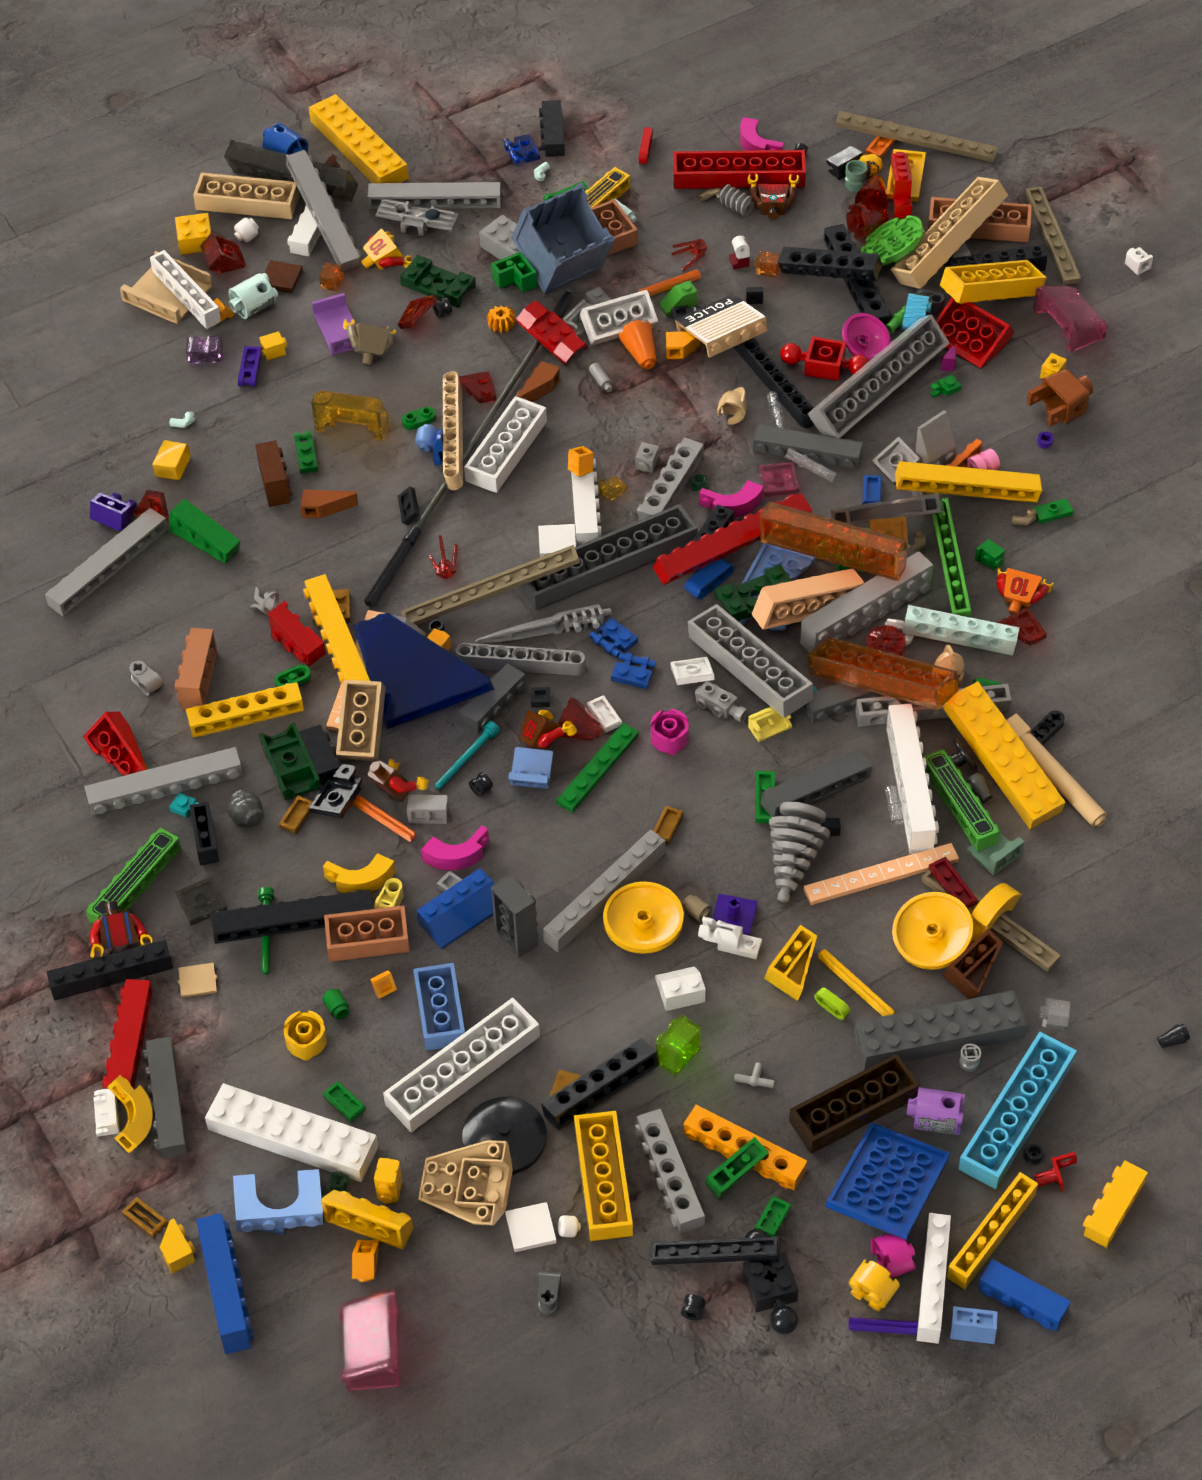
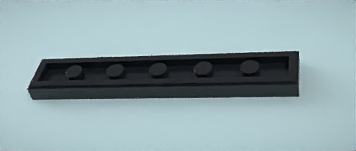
(715, 1250)

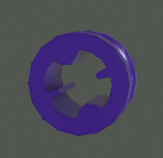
(1046, 436)

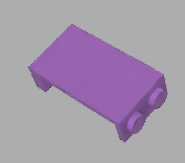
(330, 317)

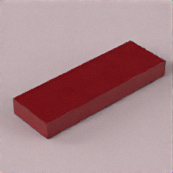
(952, 882)

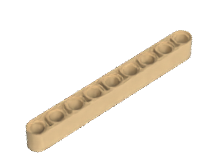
(452, 431)

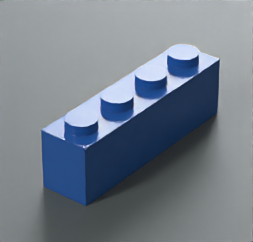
(1024, 1295)

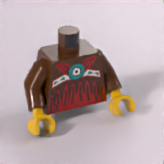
(773, 198)

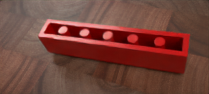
(129, 1031)

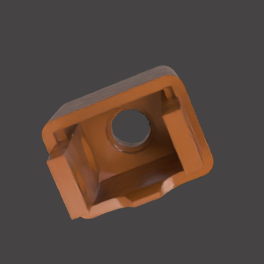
(1063, 395)

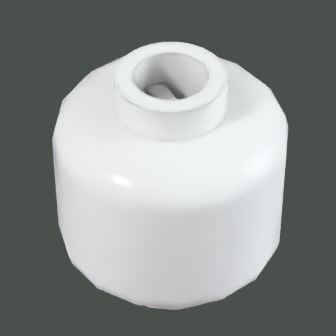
(246, 230)

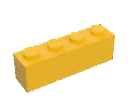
(1115, 1203)

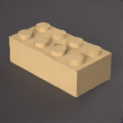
(360, 702)

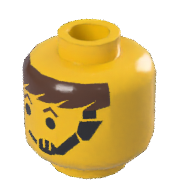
(873, 163)

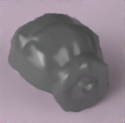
(245, 808)

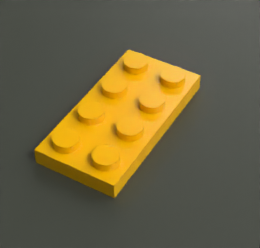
(916, 164)

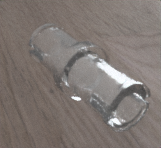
(894, 805)

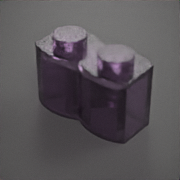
(204, 349)

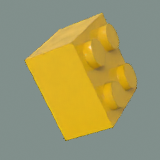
(192, 232)

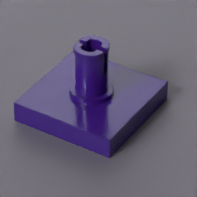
(735, 911)

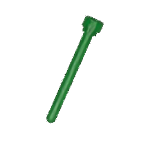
(265, 895)

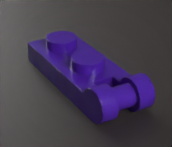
(250, 366)

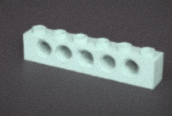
(960, 630)

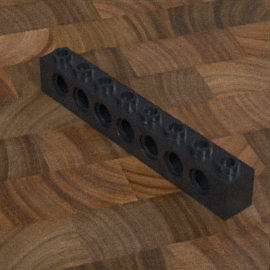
(863, 292)

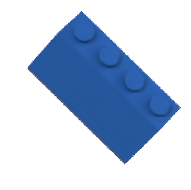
(457, 909)

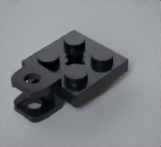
(341, 789)

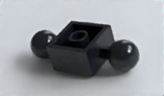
(772, 1286)

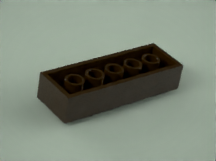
(853, 1103)

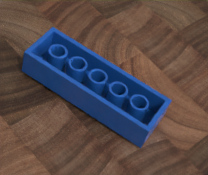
(225, 1283)

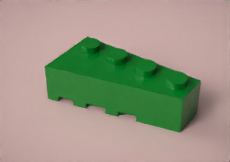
(202, 531)

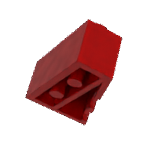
(294, 636)

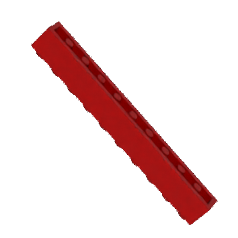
(718, 545)

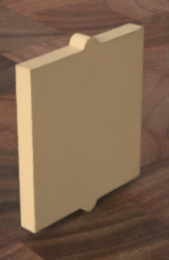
(197, 980)

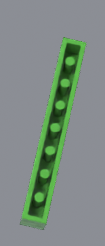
(951, 561)

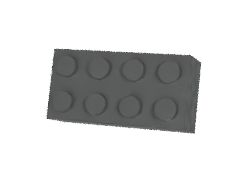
(515, 915)

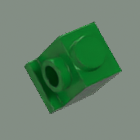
(990, 554)

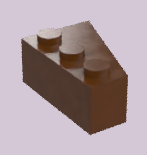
(973, 965)

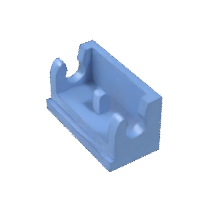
(973, 1325)

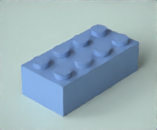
(439, 1005)

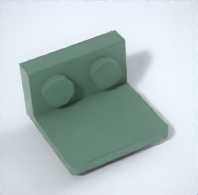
(998, 856)

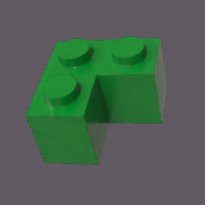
(514, 270)

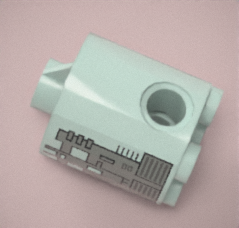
(252, 296)

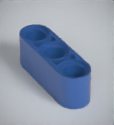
(709, 578)

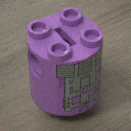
(937, 1111)

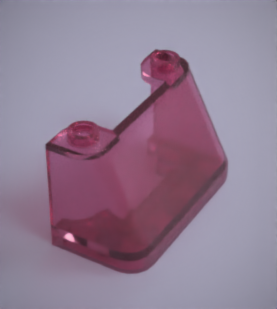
(1072, 313)
(371, 1341)

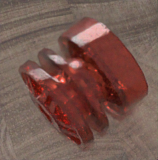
(887, 639)

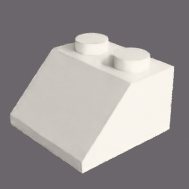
(681, 988)

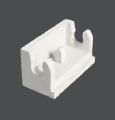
(106, 1113)

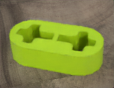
(832, 1003)

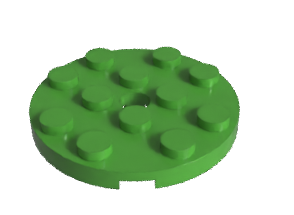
(905, 234)

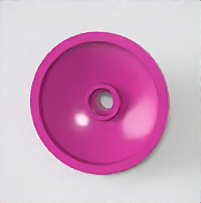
(869, 331)

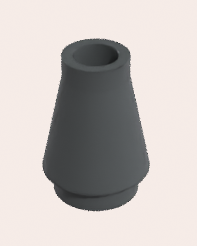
(980, 786)

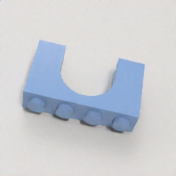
(253, 1215)

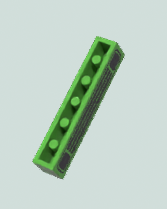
(961, 801)
(137, 874)

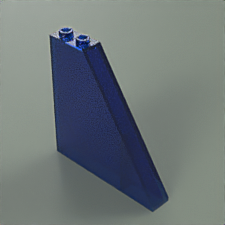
(415, 670)

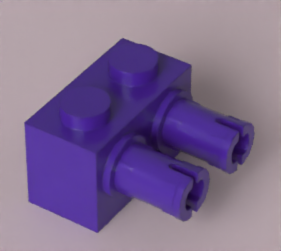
(111, 510)

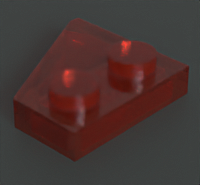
(416, 310)
(479, 386)
(153, 500)

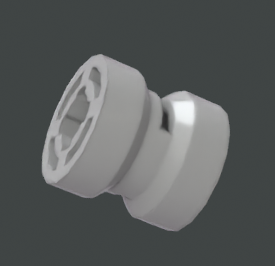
(970, 1057)

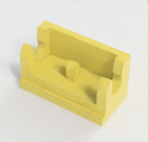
(768, 723)

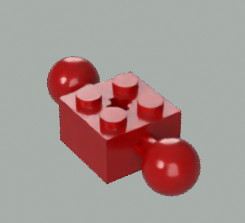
(823, 359)

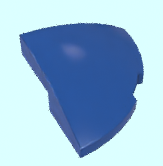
(438, 447)

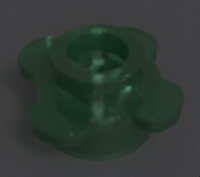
(698, 482)
(337, 1177)

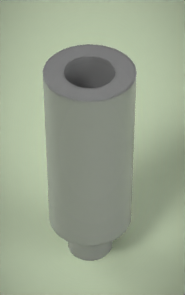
(601, 377)

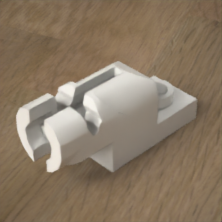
(729, 938)

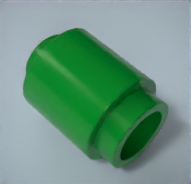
(336, 1003)

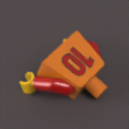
(1021, 588)

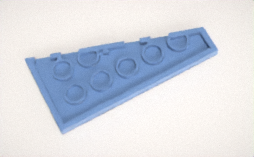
(770, 556)

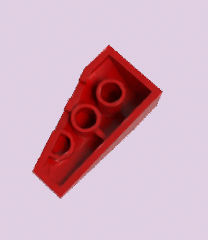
(116, 743)

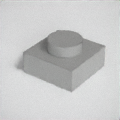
(447, 881)

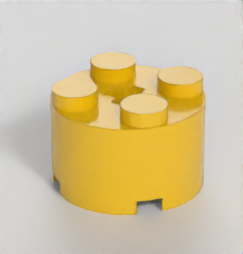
(305, 1034)
(873, 1284)

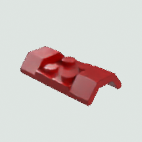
(550, 331)

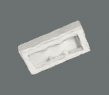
(604, 713)

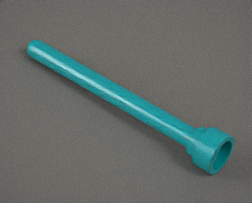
(490, 730)

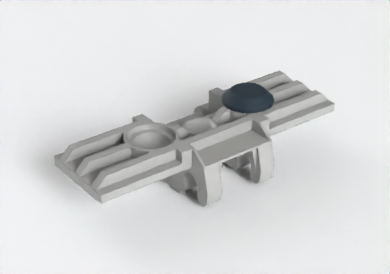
(416, 216)

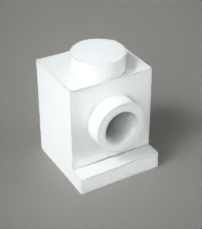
(1138, 260)

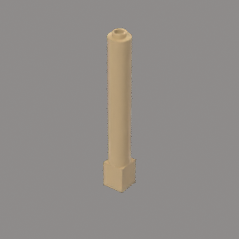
(1058, 775)

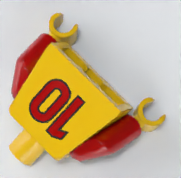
(383, 252)

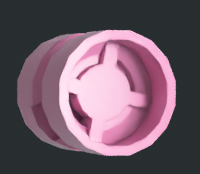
(985, 460)

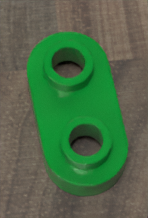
(419, 417)
(293, 675)

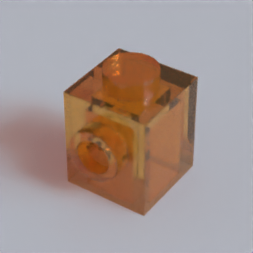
(767, 263)
(331, 276)

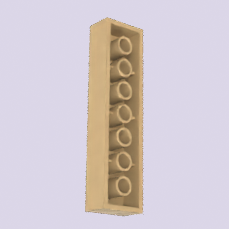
(950, 232)

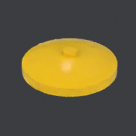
(643, 917)
(932, 930)

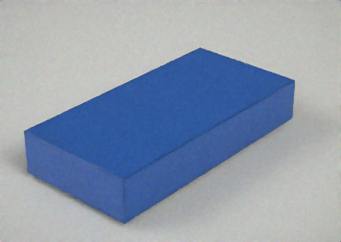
(871, 489)

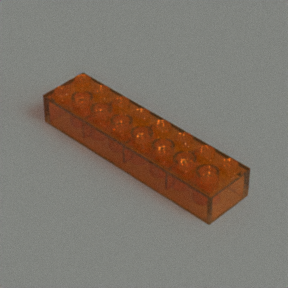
(833, 541)
(883, 673)

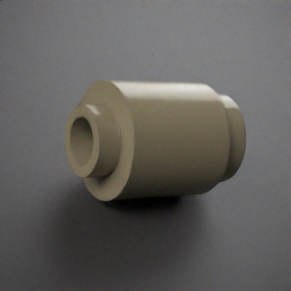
(697, 908)

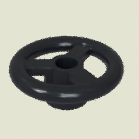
(961, 755)

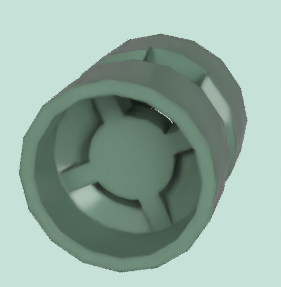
(855, 175)

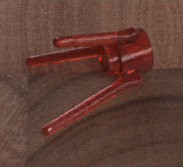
(696, 247)
(445, 568)

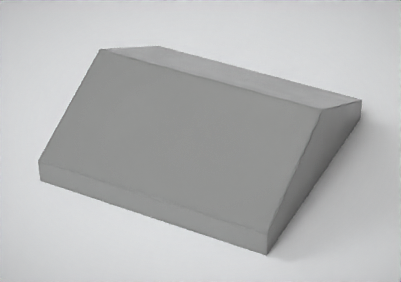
(891, 455)

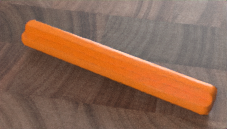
(670, 283)
(384, 818)

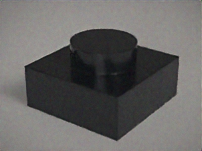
(754, 295)
(540, 696)

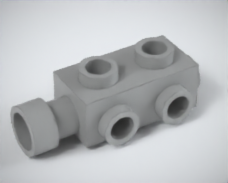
(720, 702)

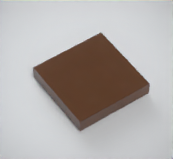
(283, 275)

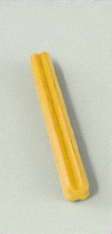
(855, 983)

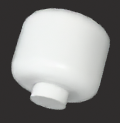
(568, 1226)

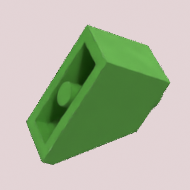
(679, 295)

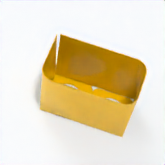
(171, 460)

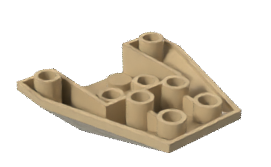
(469, 1182)

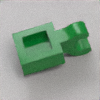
(946, 385)

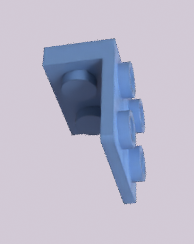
(531, 768)

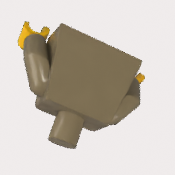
(369, 339)

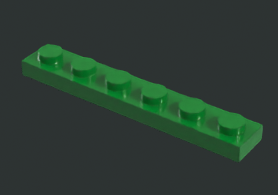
(597, 767)

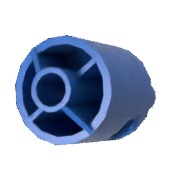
(283, 140)

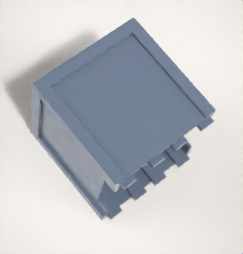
(562, 239)

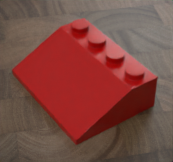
(973, 332)

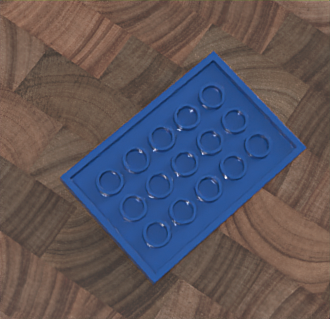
(888, 1180)

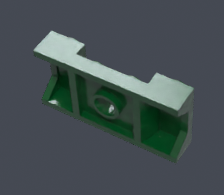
(422, 276)
(738, 599)
(293, 776)

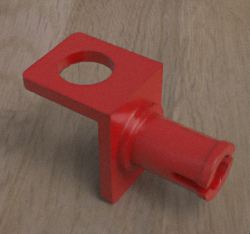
(1054, 1175)

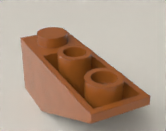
(541, 382)
(326, 502)

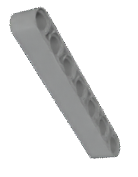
(522, 658)

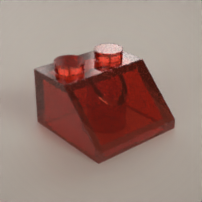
(222, 254)

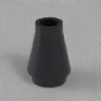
(1174, 1036)

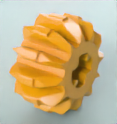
(501, 318)

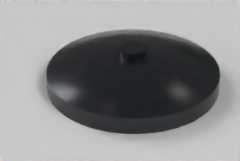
(508, 1121)

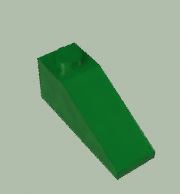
(735, 1168)

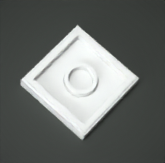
(555, 538)
(692, 670)
(530, 1227)

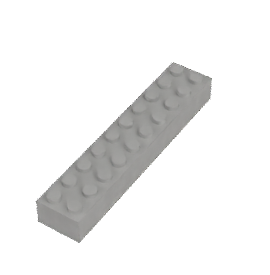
(879, 378)

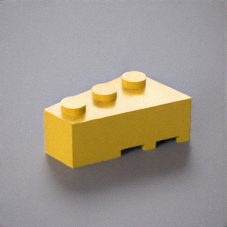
(792, 963)

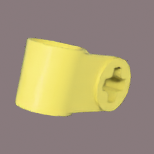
(388, 898)

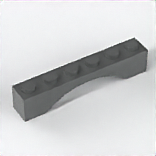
(888, 509)

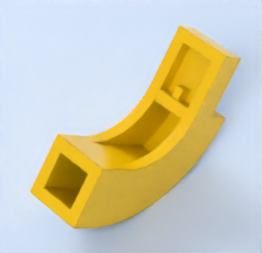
(368, 878)
(992, 906)
(138, 1111)

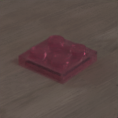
(778, 479)

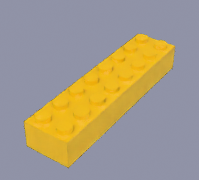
(358, 141)
(1004, 755)

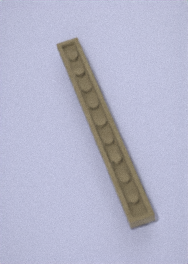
(916, 136)
(492, 586)

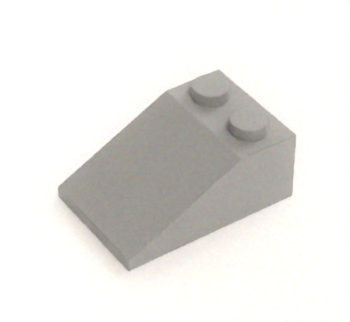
(936, 441)

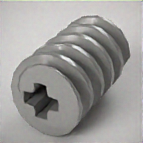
(736, 200)

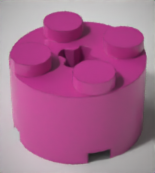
(669, 731)
(893, 1254)

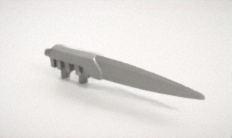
(549, 625)

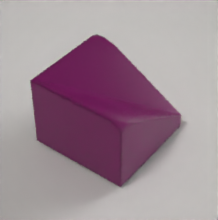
(948, 360)

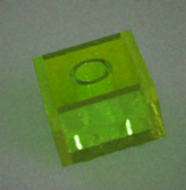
(678, 1044)

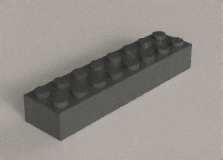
(940, 1029)

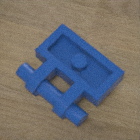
(617, 634)
(633, 675)

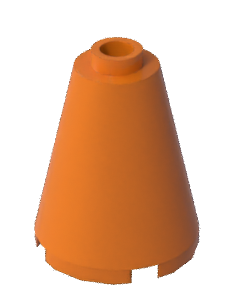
(639, 341)

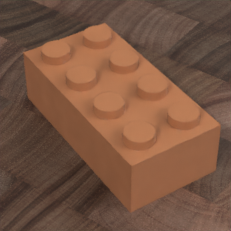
(196, 668)
(366, 933)

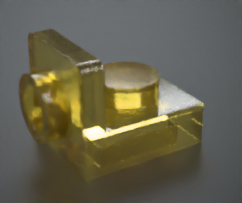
(612, 487)

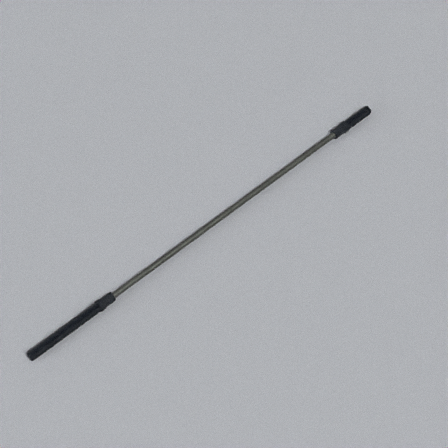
(410, 539)

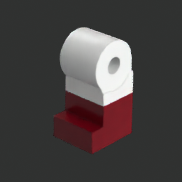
(741, 254)

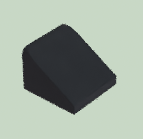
(833, 826)

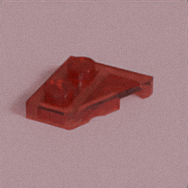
(1029, 628)

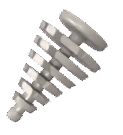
(795, 843)

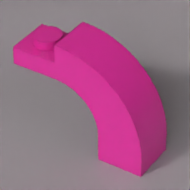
(752, 141)
(741, 502)
(455, 856)

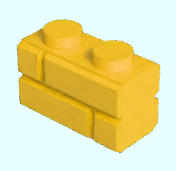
(388, 1180)

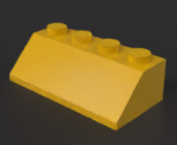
(367, 1218)

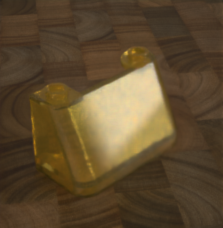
(334, 406)

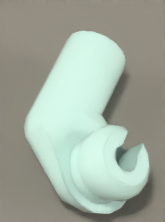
(539, 171)
(182, 423)

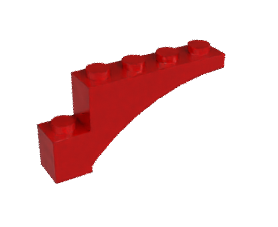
(901, 185)

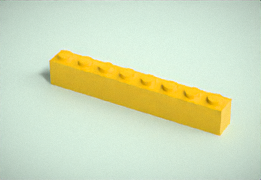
(968, 481)
(334, 630)

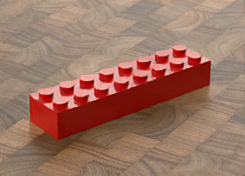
(721, 168)

